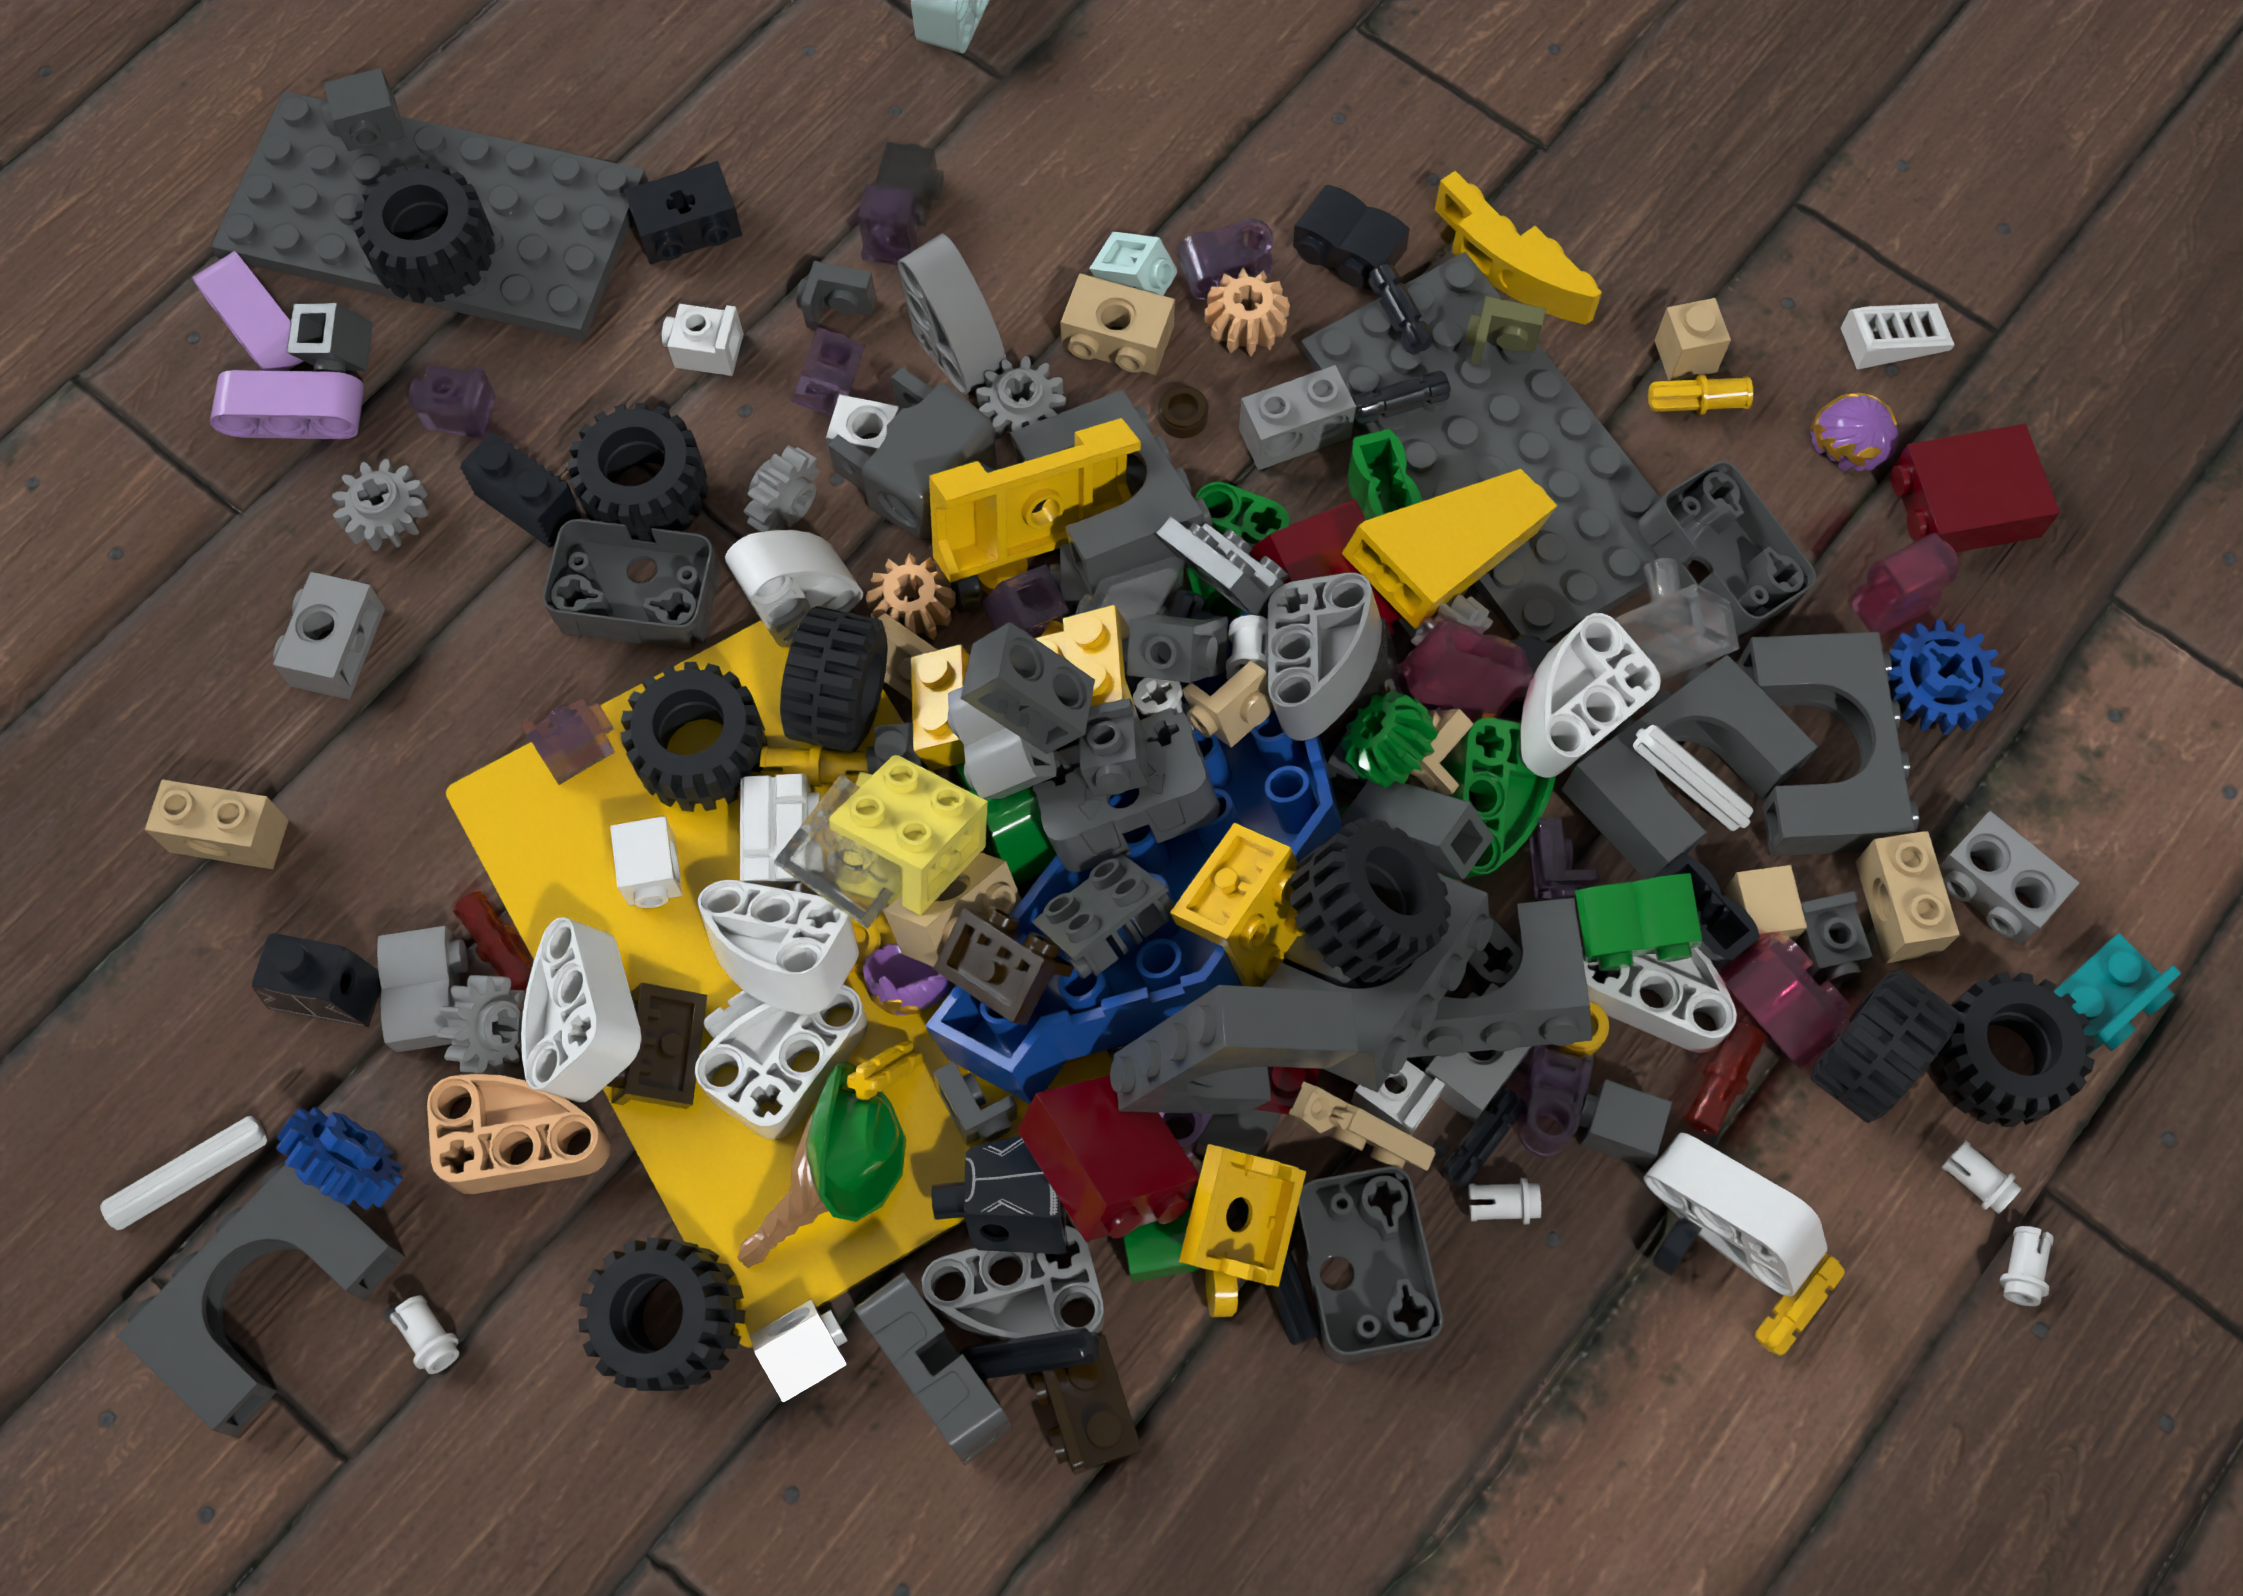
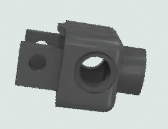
(926, 437)

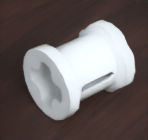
(1249, 642)
(1159, 695)

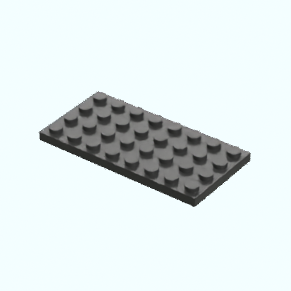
(550, 212)
(1499, 420)

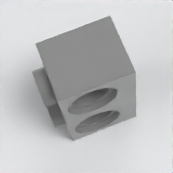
(1296, 417)
(2012, 868)

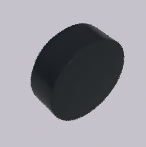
(967, 594)
(1676, 1245)

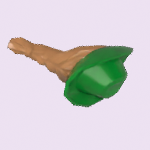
(842, 1164)

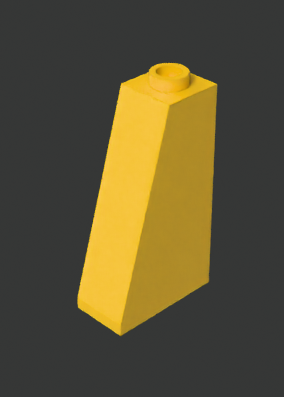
(1447, 542)

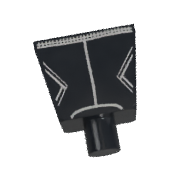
(307, 977)
(1004, 1201)

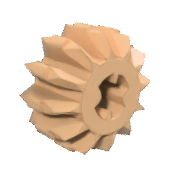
(1247, 312)
(925, 584)

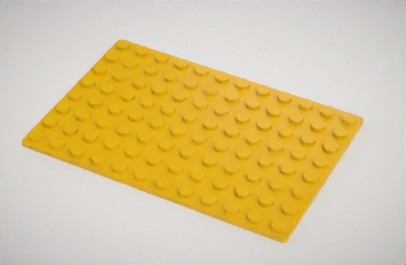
(718, 1178)

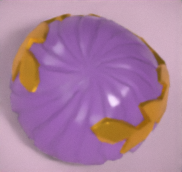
(1856, 431)
(902, 983)

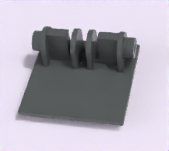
(1099, 907)

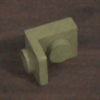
(1504, 323)

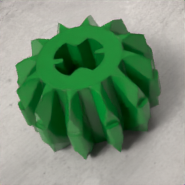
(1389, 739)

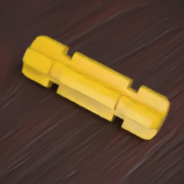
(884, 1070)
(1797, 1311)

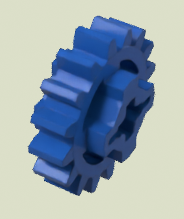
(1944, 677)
(339, 1157)

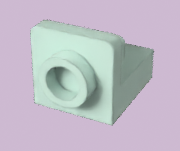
(1135, 262)

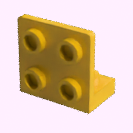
(1244, 903)

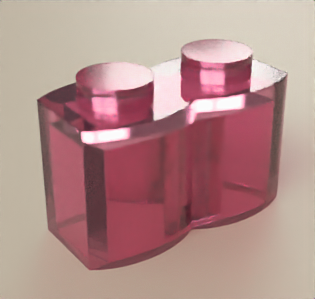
(1905, 584)
(1466, 670)
(1786, 1000)

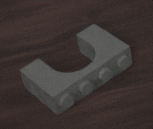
(1128, 533)
(1850, 681)
(1713, 709)
(1441, 824)
(1537, 1007)
(1395, 1012)
(1220, 1046)
(183, 1326)

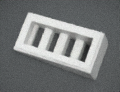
(1871, 352)

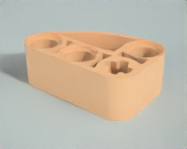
(499, 1119)

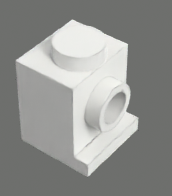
(703, 338)
(1402, 1109)

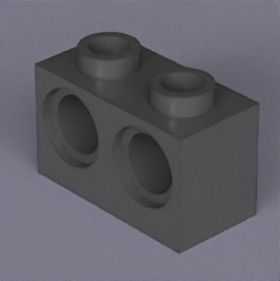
(1028, 688)

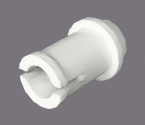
(1982, 1177)
(1509, 1201)
(2027, 1267)
(425, 1335)

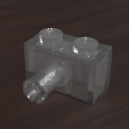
(1680, 624)

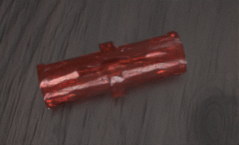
(494, 939)
(1725, 1078)

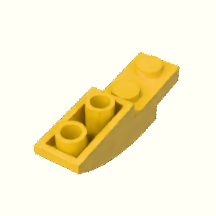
(1521, 266)

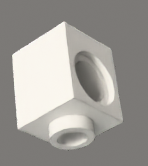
(859, 417)
(646, 862)
(799, 1349)

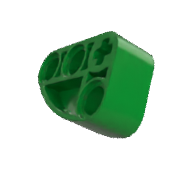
(1249, 518)
(1504, 789)
(1015, 831)

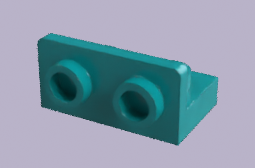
(2115, 989)

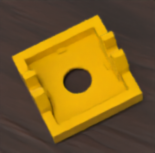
(1272, 1198)

